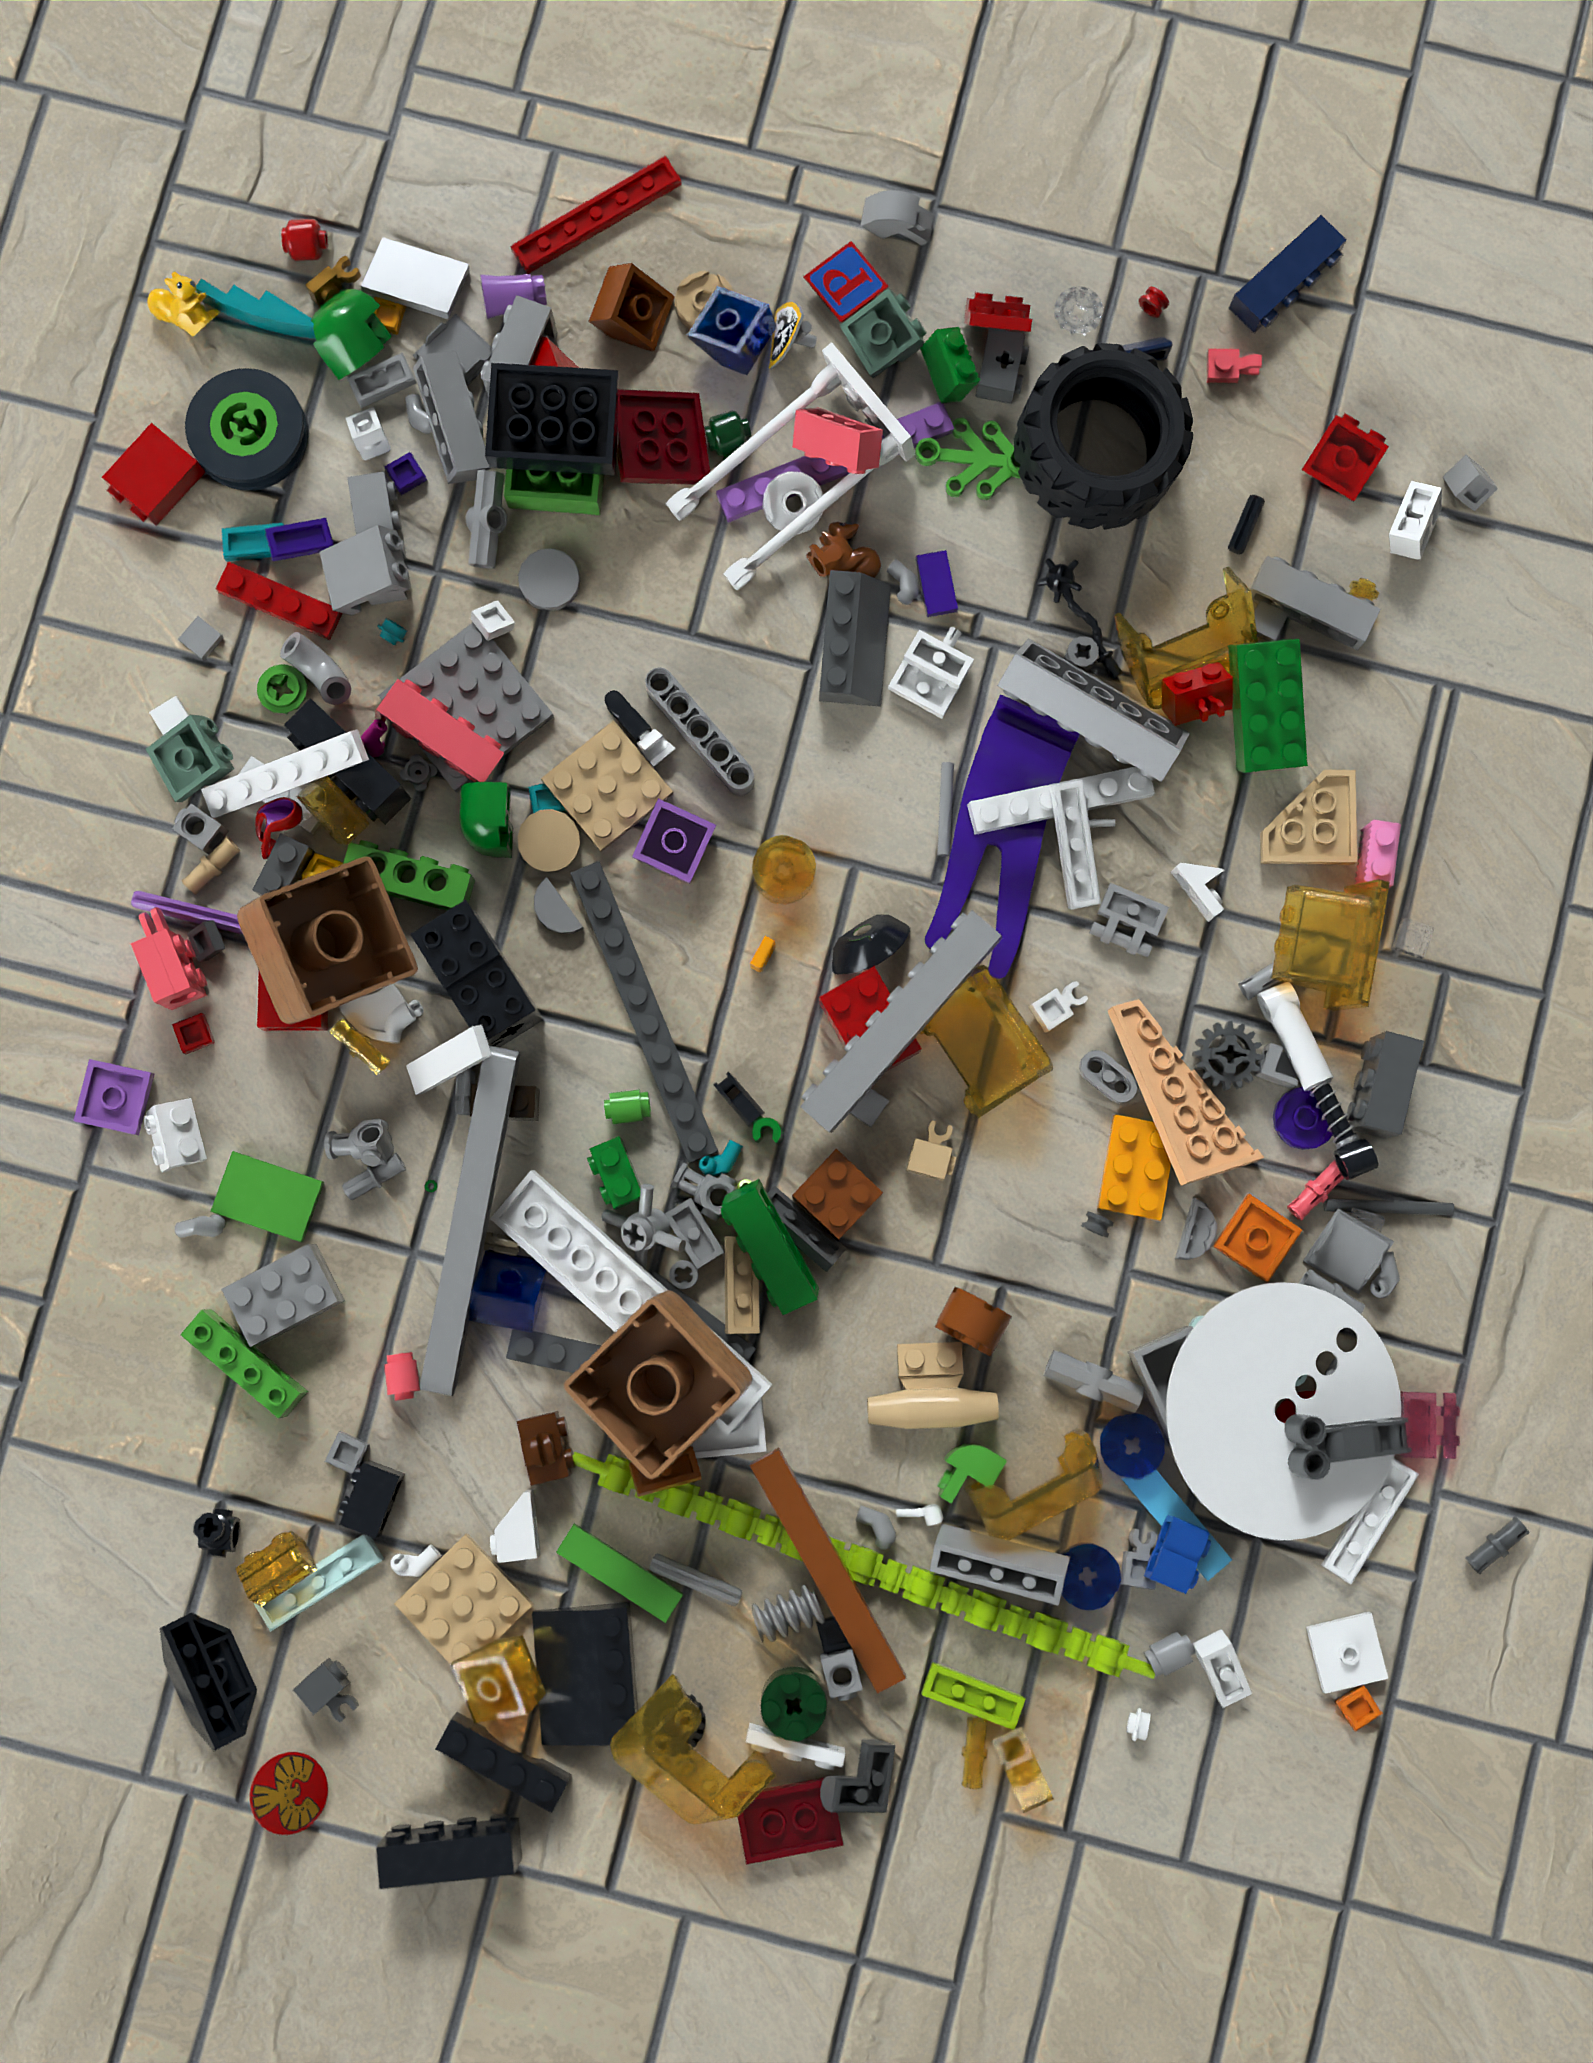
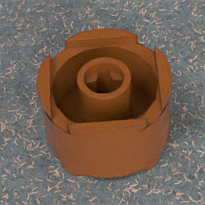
(973, 1321)

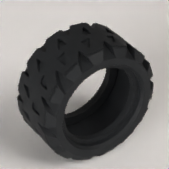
(1133, 385)

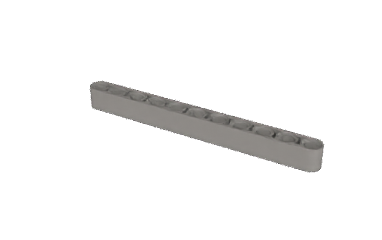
(470, 1220)

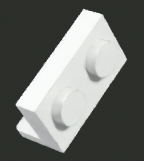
(174, 1134)

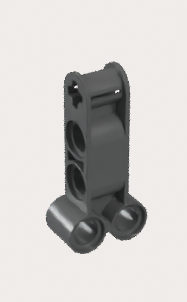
(1341, 1442)

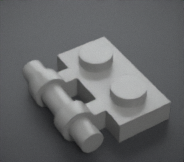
(1133, 911)

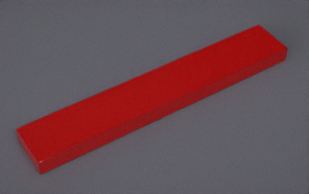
(596, 215)

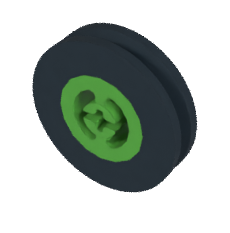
(249, 399)

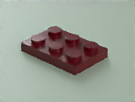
(788, 1823)

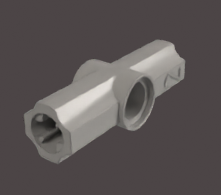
(486, 519)
(1094, 1381)

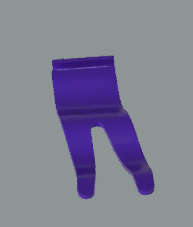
(1014, 755)

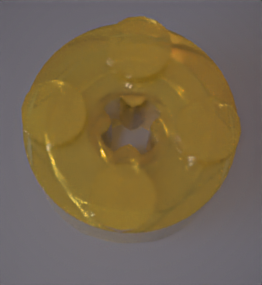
(790, 853)

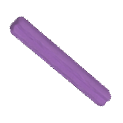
(185, 911)

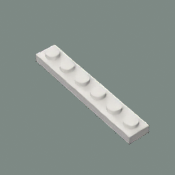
(285, 774)
(1036, 803)

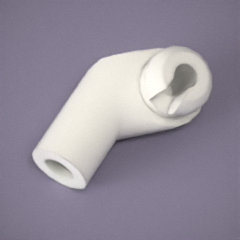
(415, 1565)

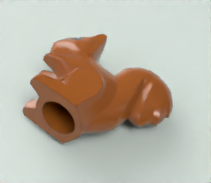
(838, 554)

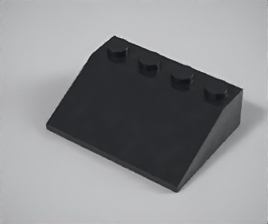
(552, 419)
(586, 1673)

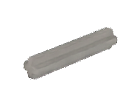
(695, 1579)

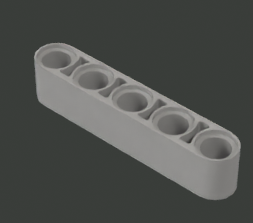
(696, 717)

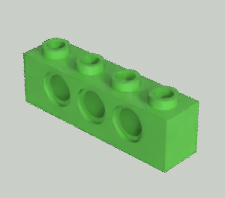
(458, 881)
(243, 1363)

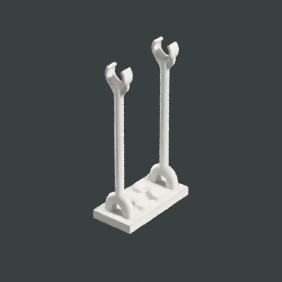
(860, 396)

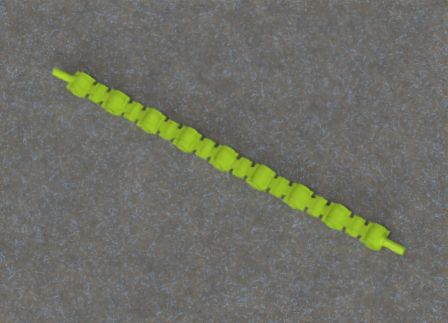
(866, 1566)

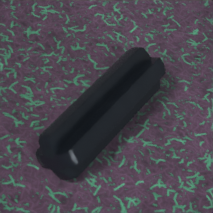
(1246, 524)

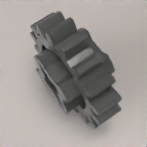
(1229, 1042)

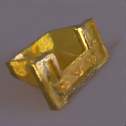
(1331, 941)

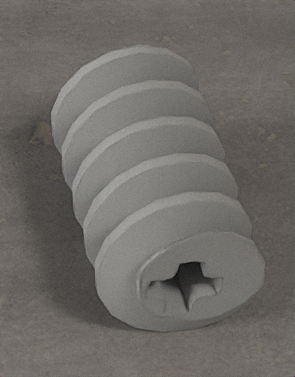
(787, 1614)

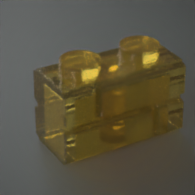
(333, 810)
(275, 1568)

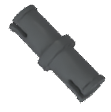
(1497, 1545)

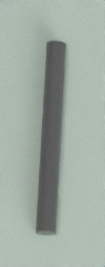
(1393, 1207)

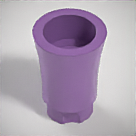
(502, 290)

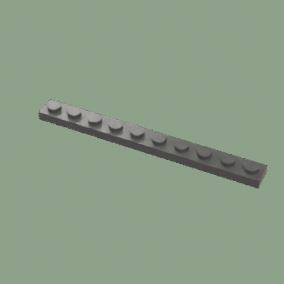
(644, 1012)

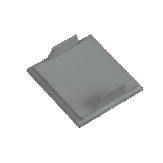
(458, 337)
(1348, 1251)

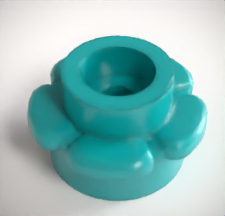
(392, 631)

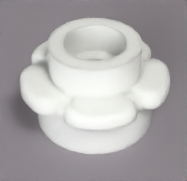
(1138, 1725)

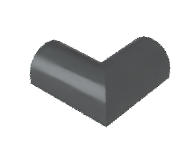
(869, 1789)

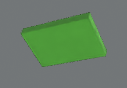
(267, 1196)

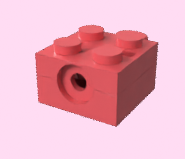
(167, 963)

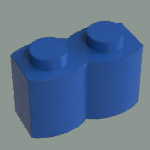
(1177, 1554)

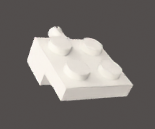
(931, 672)

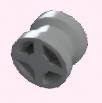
(1083, 660)

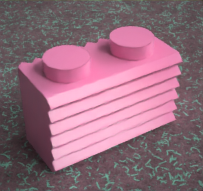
(1378, 852)

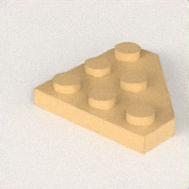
(1316, 824)

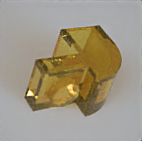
(1022, 1769)

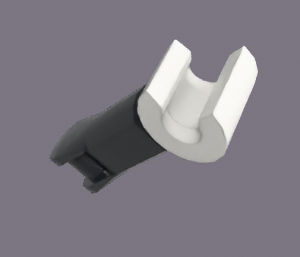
(649, 741)

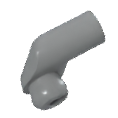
(907, 581)
(202, 1226)
(881, 1525)

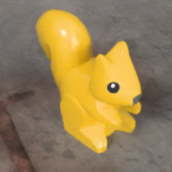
(181, 306)

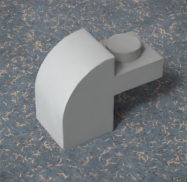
(895, 213)

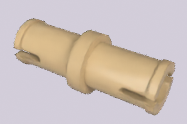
(211, 865)

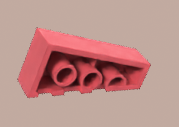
(439, 732)

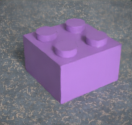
(673, 841)

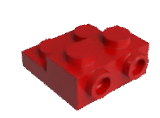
(1007, 315)
(1346, 456)

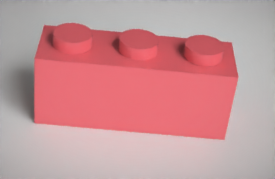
(837, 439)

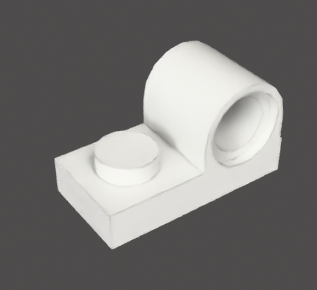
(1222, 1667)

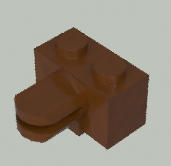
(545, 1447)

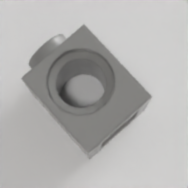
(210, 836)
(835, 1660)

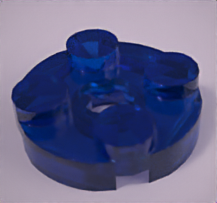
(1128, 1428)
(1102, 1586)

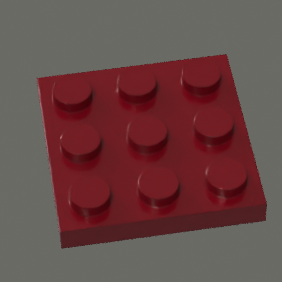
(661, 437)

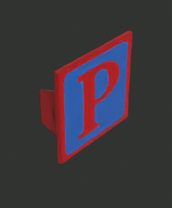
(846, 282)

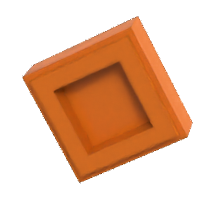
(1358, 1707)

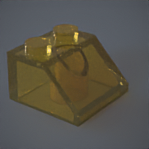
(499, 1680)

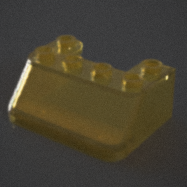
(657, 1755)

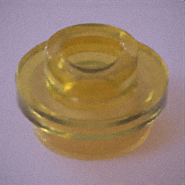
(1364, 589)

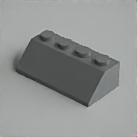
(854, 639)

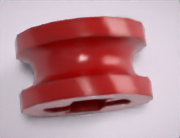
(1153, 302)

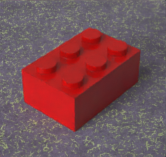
(854, 1003)

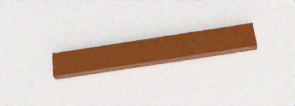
(828, 1570)

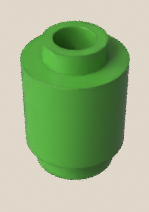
(627, 1106)

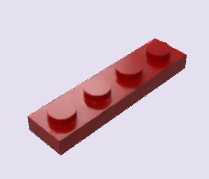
(278, 600)

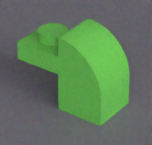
(969, 1460)

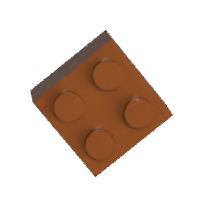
(837, 1194)

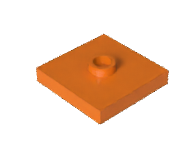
(1257, 1238)

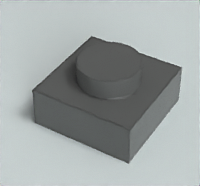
(206, 941)

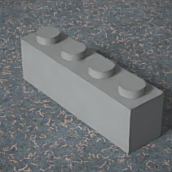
(451, 415)
(373, 506)
(1314, 602)
(999, 1564)

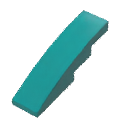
(265, 313)

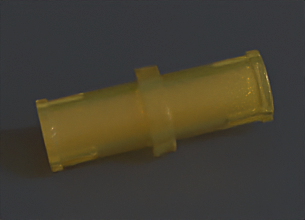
(360, 1046)
(974, 1753)

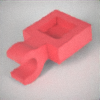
(1226, 365)

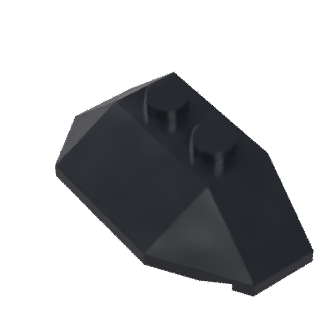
(209, 1678)

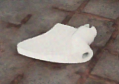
(382, 1014)

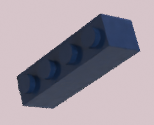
(1287, 274)

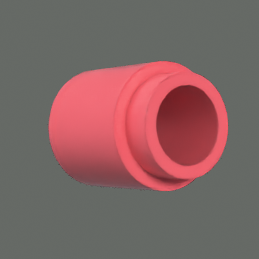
(401, 1376)

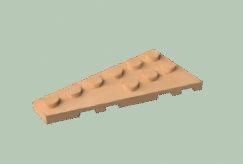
(1183, 1107)

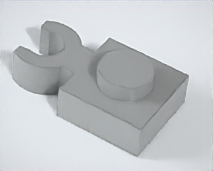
(1135, 1562)

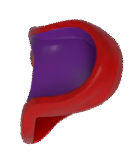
(279, 816)

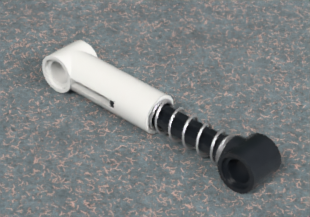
(1282, 1008)

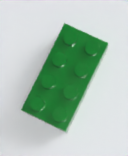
(1268, 705)

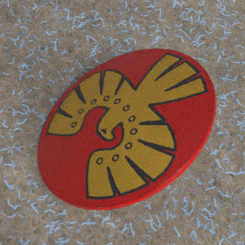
(288, 1793)

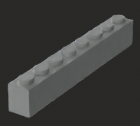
(901, 1021)

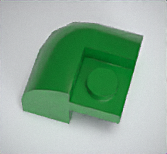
(348, 331)
(486, 818)

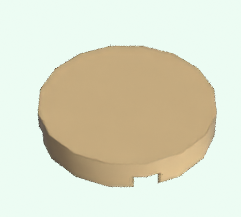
(694, 294)
(548, 840)

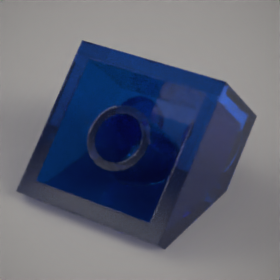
(733, 329)
(507, 1291)

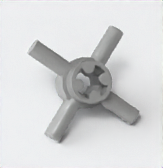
(644, 1228)

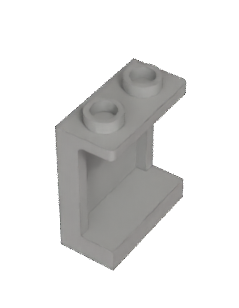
(364, 568)

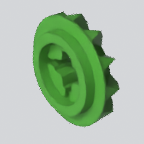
(277, 676)

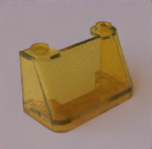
(988, 1043)
(1078, 1482)

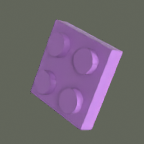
(114, 1097)

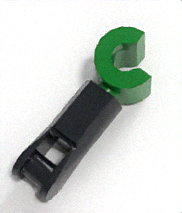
(749, 1110)

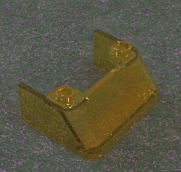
(1228, 623)

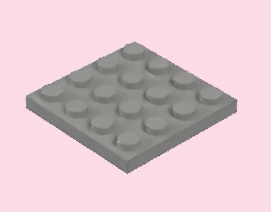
(481, 687)

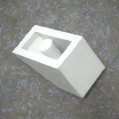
(517, 1533)

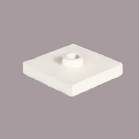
(1347, 1652)

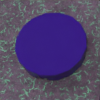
(1300, 1121)

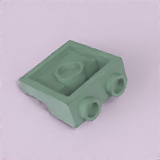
(884, 332)
(190, 757)

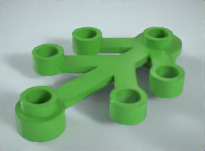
(979, 458)

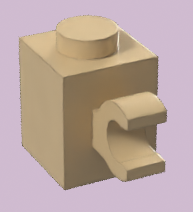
(931, 1158)

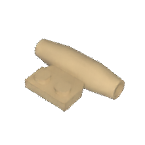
(931, 1391)

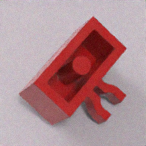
(1197, 694)

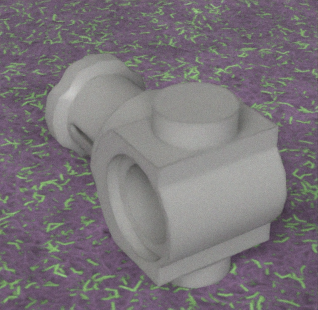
(367, 1142)
(705, 1187)

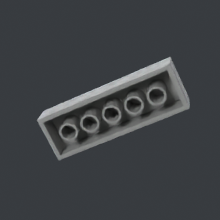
(1093, 710)

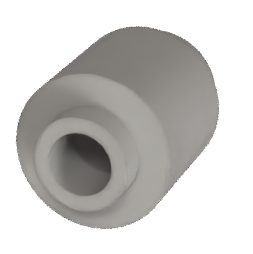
(1170, 1654)

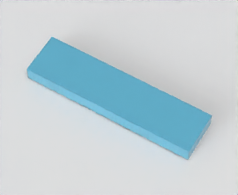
(1161, 1501)

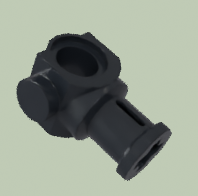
(217, 1532)

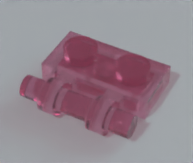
(1421, 1429)

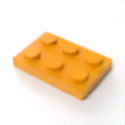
(1134, 1169)

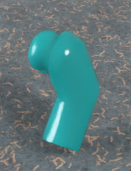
(721, 1163)

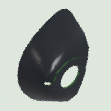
(859, 953)

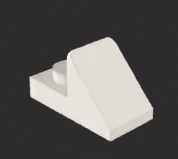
(368, 434)
(1194, 881)

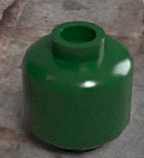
(727, 432)

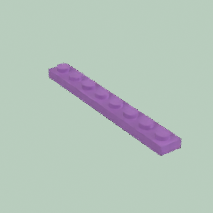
(747, 495)

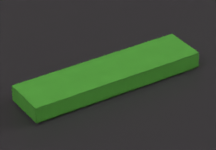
(619, 1573)

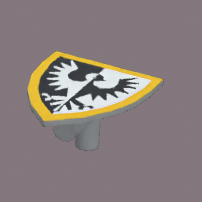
(789, 330)

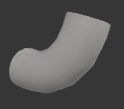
(317, 667)

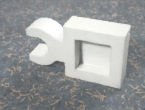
(1055, 1008)

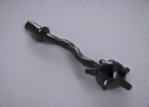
(1060, 580)

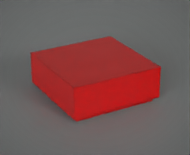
(193, 1033)

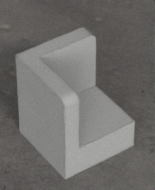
(1470, 482)
(1277, 1067)

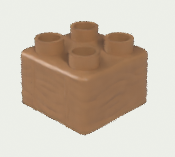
(326, 940)
(659, 1383)

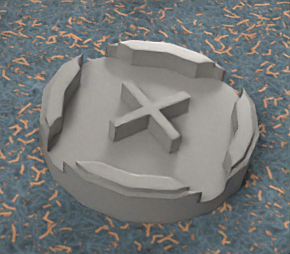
(549, 579)

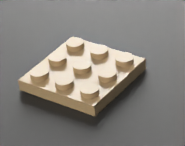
(607, 786)
(463, 1601)

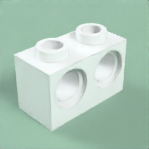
(1415, 520)

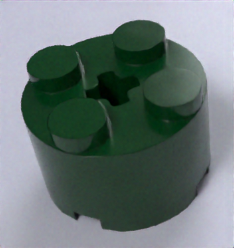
(799, 1722)

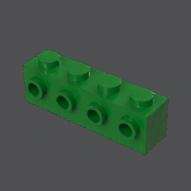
(770, 1247)

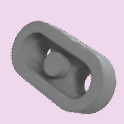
(1109, 1074)

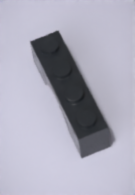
(524, 1775)

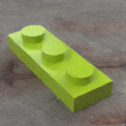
(973, 1696)

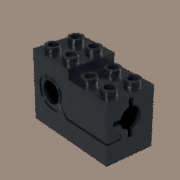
(477, 974)

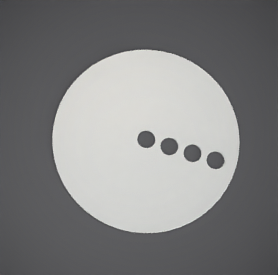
(1225, 1399)

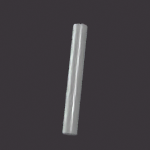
(945, 809)

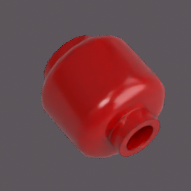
(304, 239)

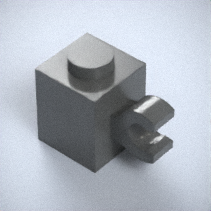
(323, 1689)

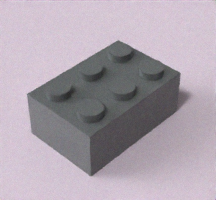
(1384, 1084)

